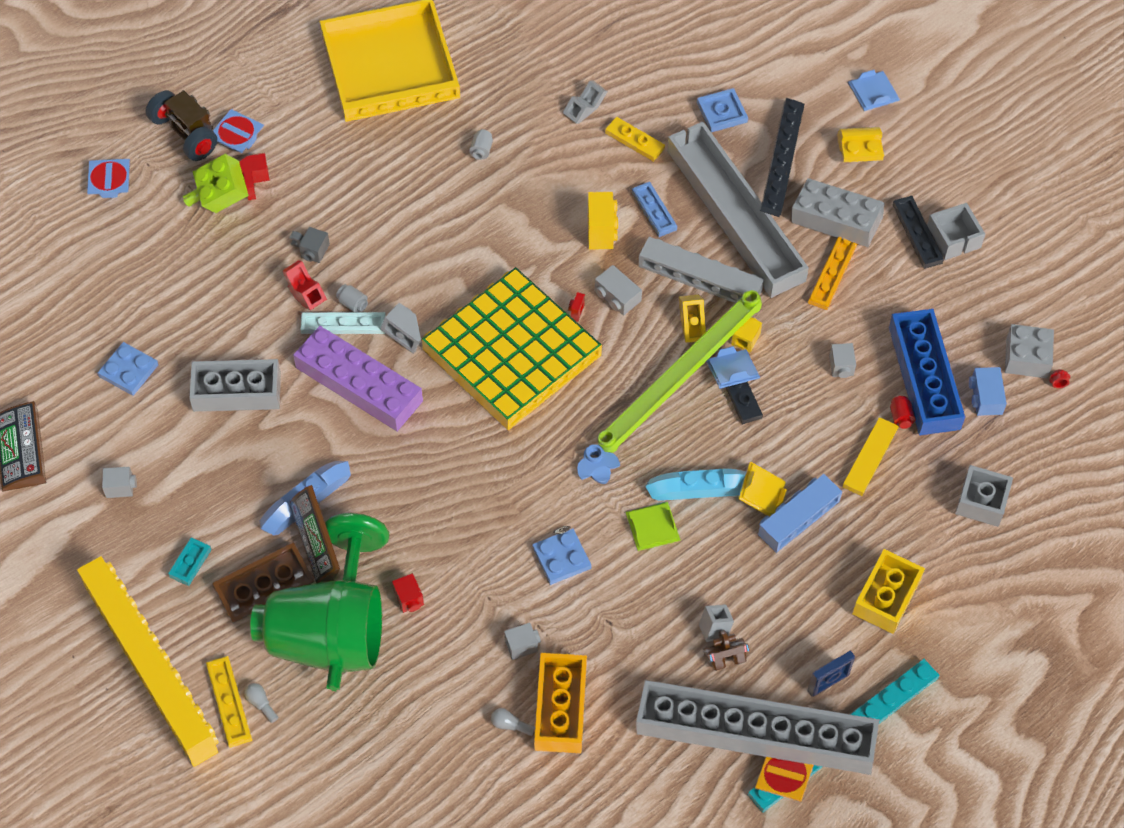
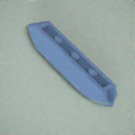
(324, 482)

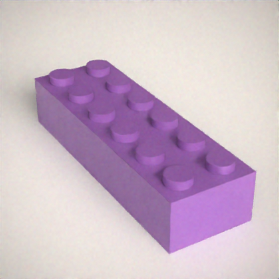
(358, 378)

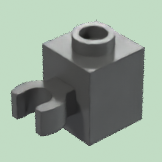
(312, 244)

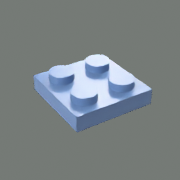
(722, 110)
(128, 368)
(561, 556)

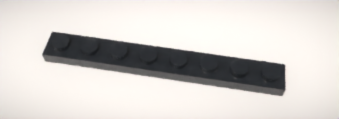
(782, 157)

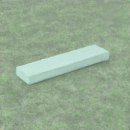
(343, 322)

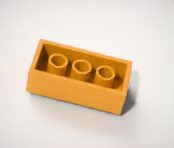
(560, 703)

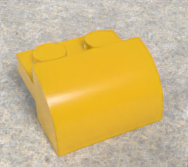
(860, 144)

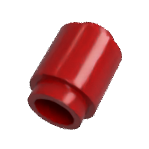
(902, 412)

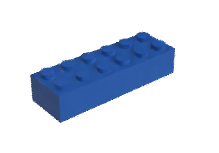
(926, 372)

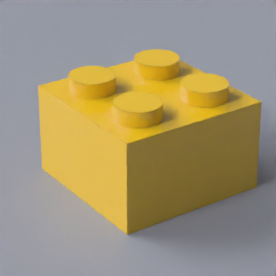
(602, 220)

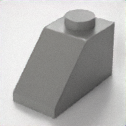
(403, 327)

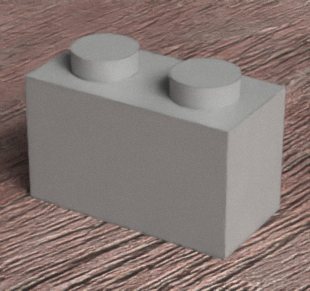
(618, 290)

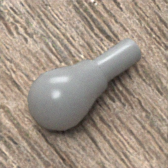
(256, 696)
(504, 719)

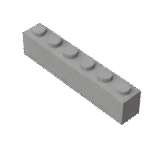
(697, 270)

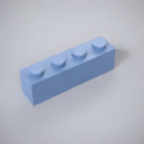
(799, 512)

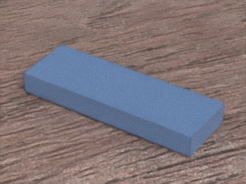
(654, 209)

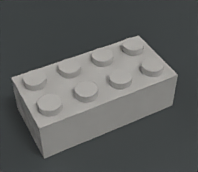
(837, 212)
(235, 385)

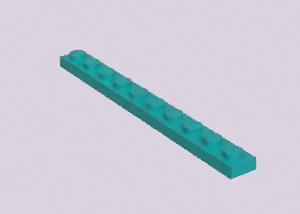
(878, 707)

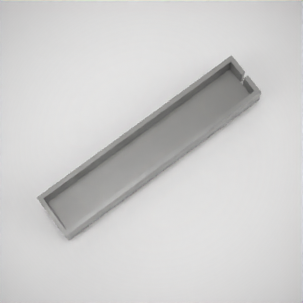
(737, 209)

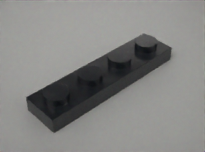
(918, 232)

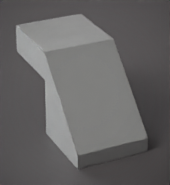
(587, 103)

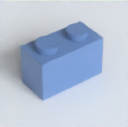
(988, 391)

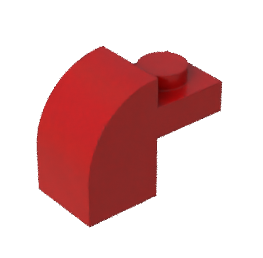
(254, 171)
(303, 288)

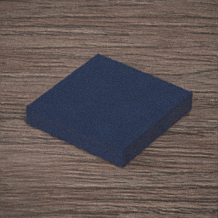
(831, 673)

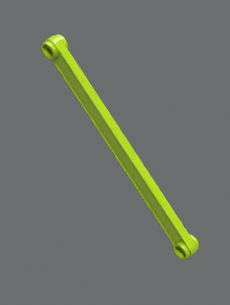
(679, 372)

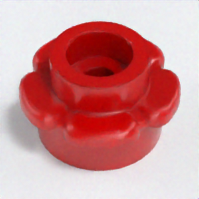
(1059, 378)

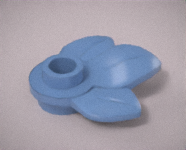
(597, 467)

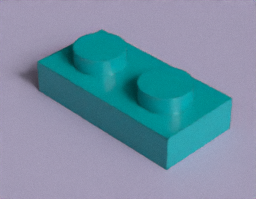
(189, 561)

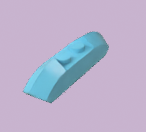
(696, 484)

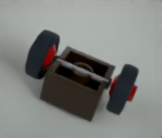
(186, 119)

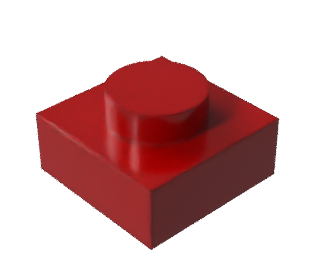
(576, 306)

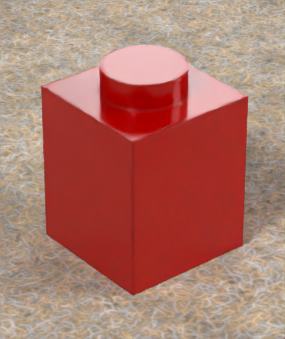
(408, 593)

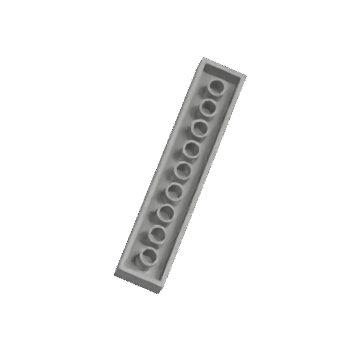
(757, 727)

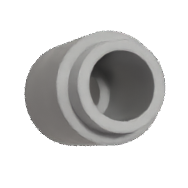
(481, 144)
(352, 298)

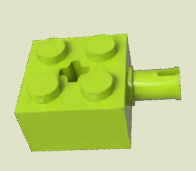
(218, 184)

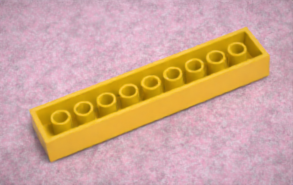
(149, 660)

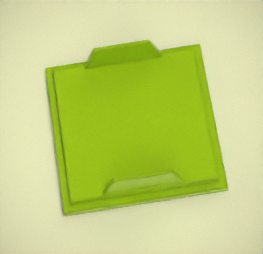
(652, 526)

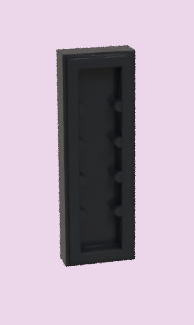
(744, 402)

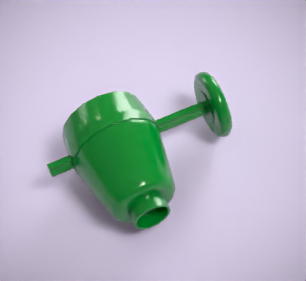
(329, 622)

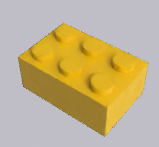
(888, 591)

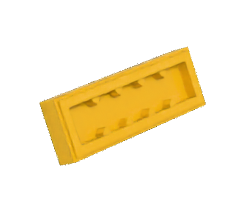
(635, 139)

